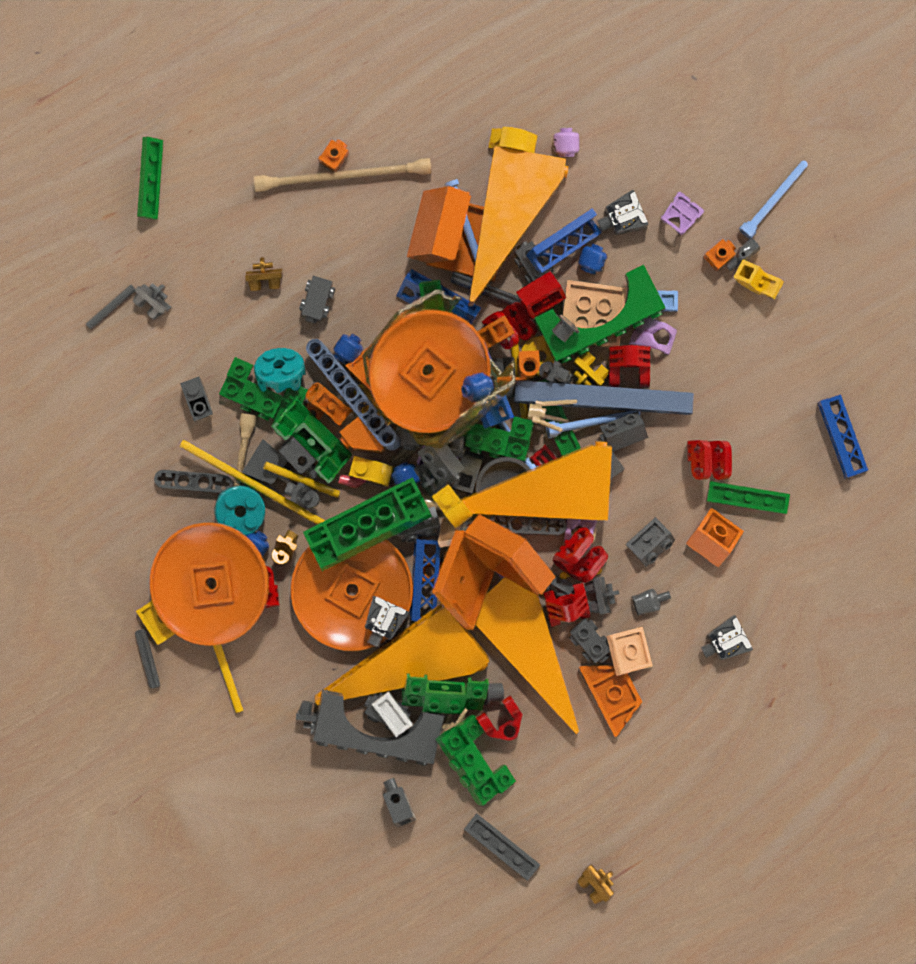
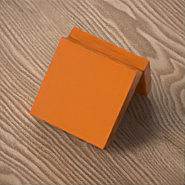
(439, 230)
(475, 558)

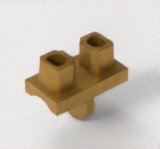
(254, 277)
(285, 548)
(600, 882)

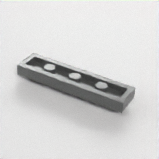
(502, 846)

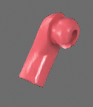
(351, 481)

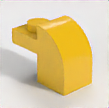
(513, 139)
(757, 280)
(371, 471)
(452, 506)

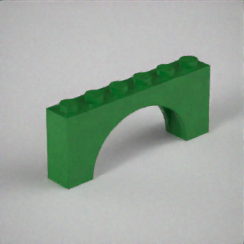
(641, 303)

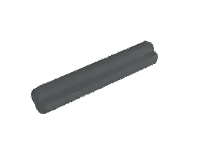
(147, 658)

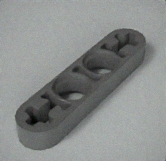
(193, 481)
(526, 525)

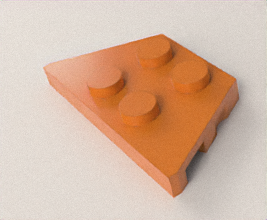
(613, 694)

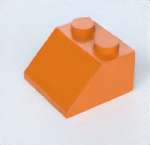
(360, 438)
(714, 537)

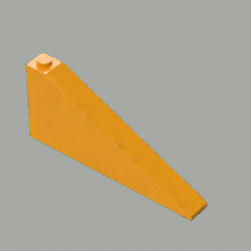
(515, 195)
(563, 488)
(518, 629)
(428, 647)

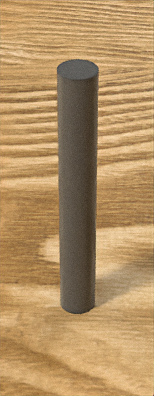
(110, 307)

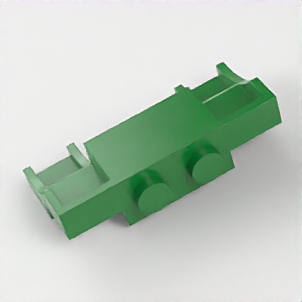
(249, 395)
(314, 437)
(501, 442)
(444, 695)
(469, 763)

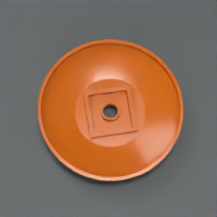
(397, 362)
(182, 591)
(334, 615)

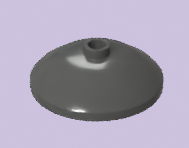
(499, 470)

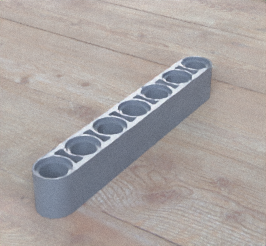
(346, 388)

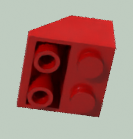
(541, 295)

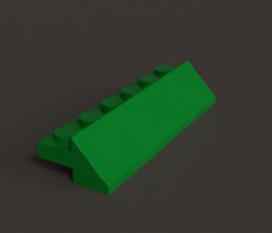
(367, 524)

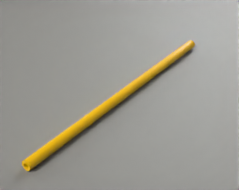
(251, 482)

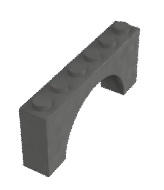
(415, 744)

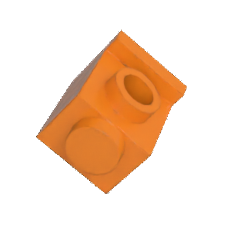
(334, 162)
(715, 259)

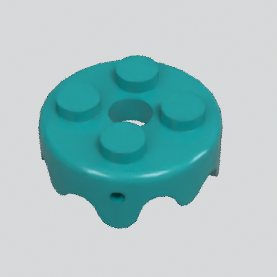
(279, 379)
(236, 496)

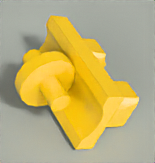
(583, 364)

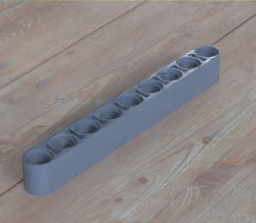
(606, 397)

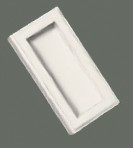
(392, 714)

